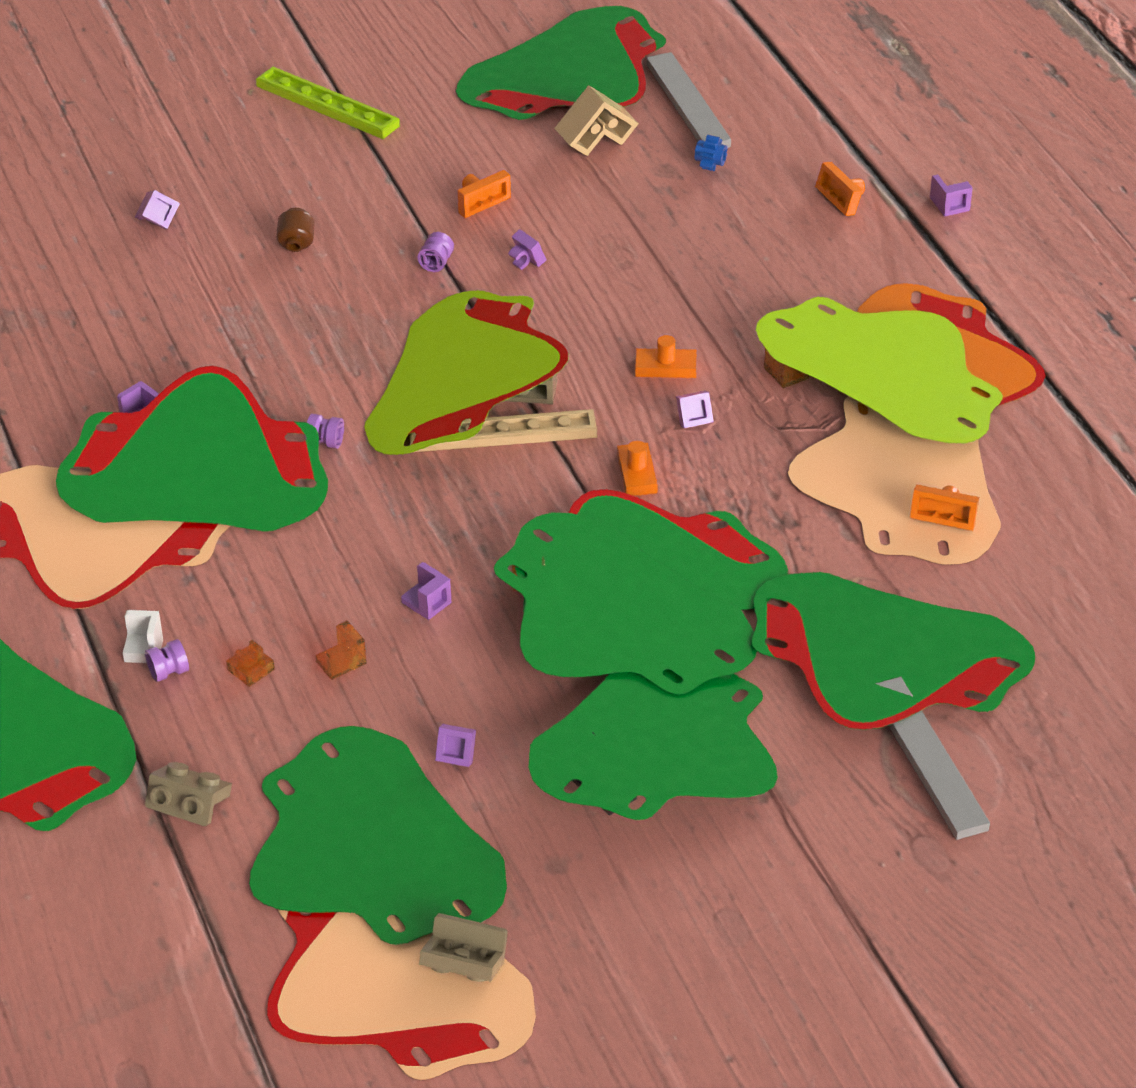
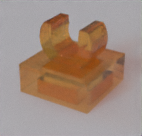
(250, 664)

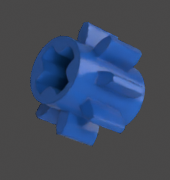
(710, 152)

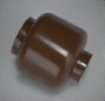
(294, 229)

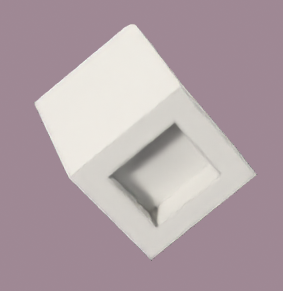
(143, 633)

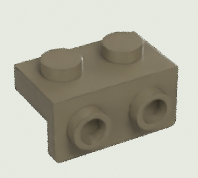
(185, 792)
(465, 948)

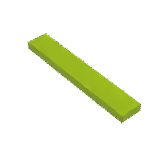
(328, 102)

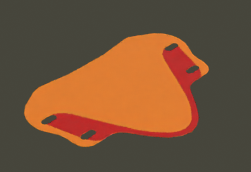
(985, 354)

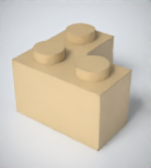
(592, 118)

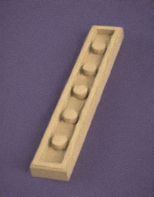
(525, 429)

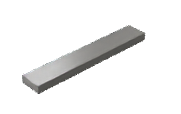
(686, 98)
(937, 771)

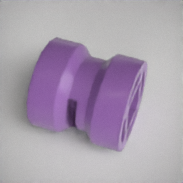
(435, 252)
(329, 430)
(167, 660)

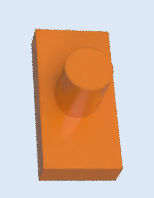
(839, 188)
(483, 193)
(666, 360)
(637, 468)
(944, 506)

